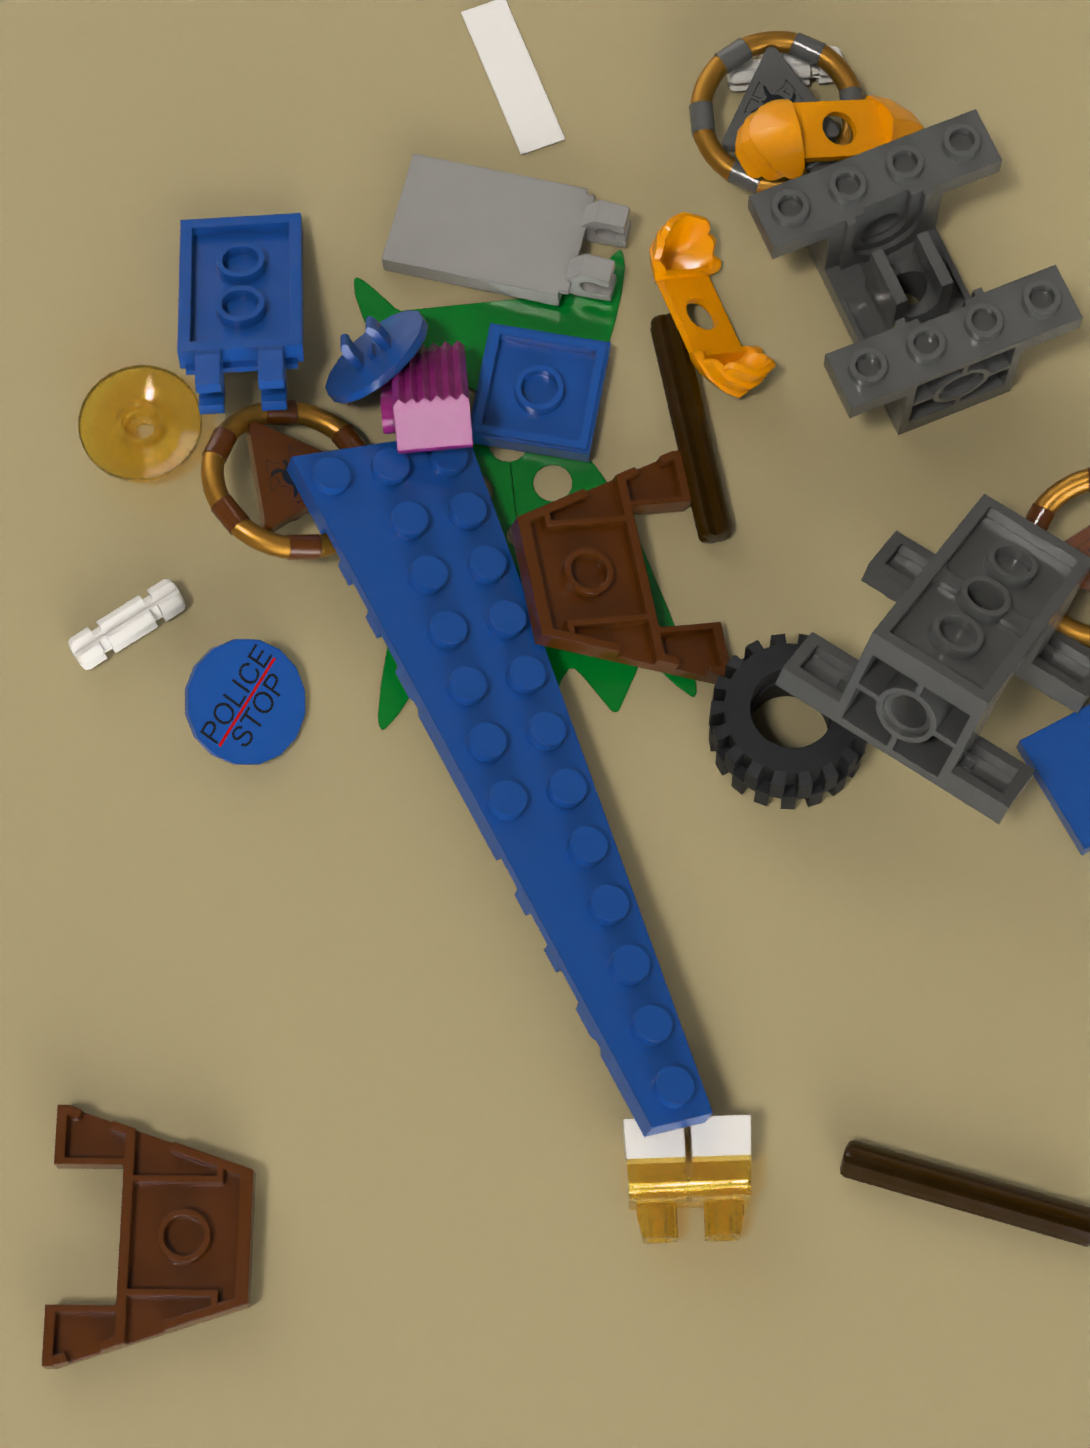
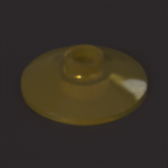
(137, 398)

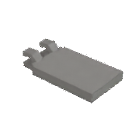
(503, 232)

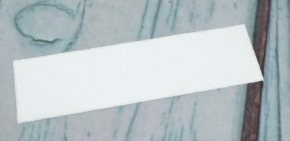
(513, 76)

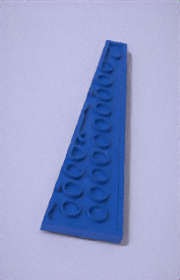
(456, 619)

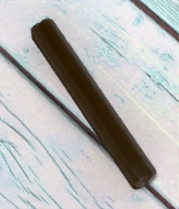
(691, 431)
(966, 1192)

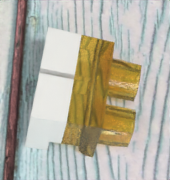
(717, 1181)

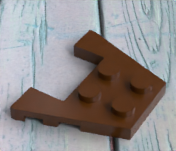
(591, 582)
(179, 1244)

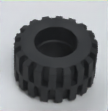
(760, 763)

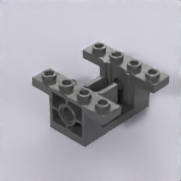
(877, 240)
(949, 649)

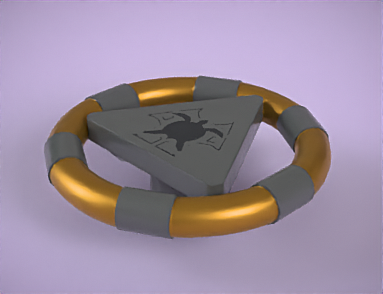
(771, 82)

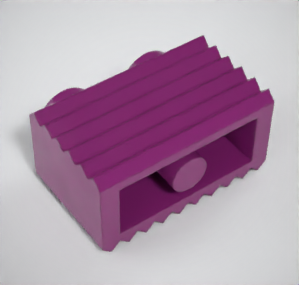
(429, 401)

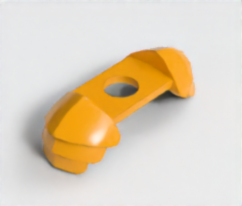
(788, 134)
(681, 267)

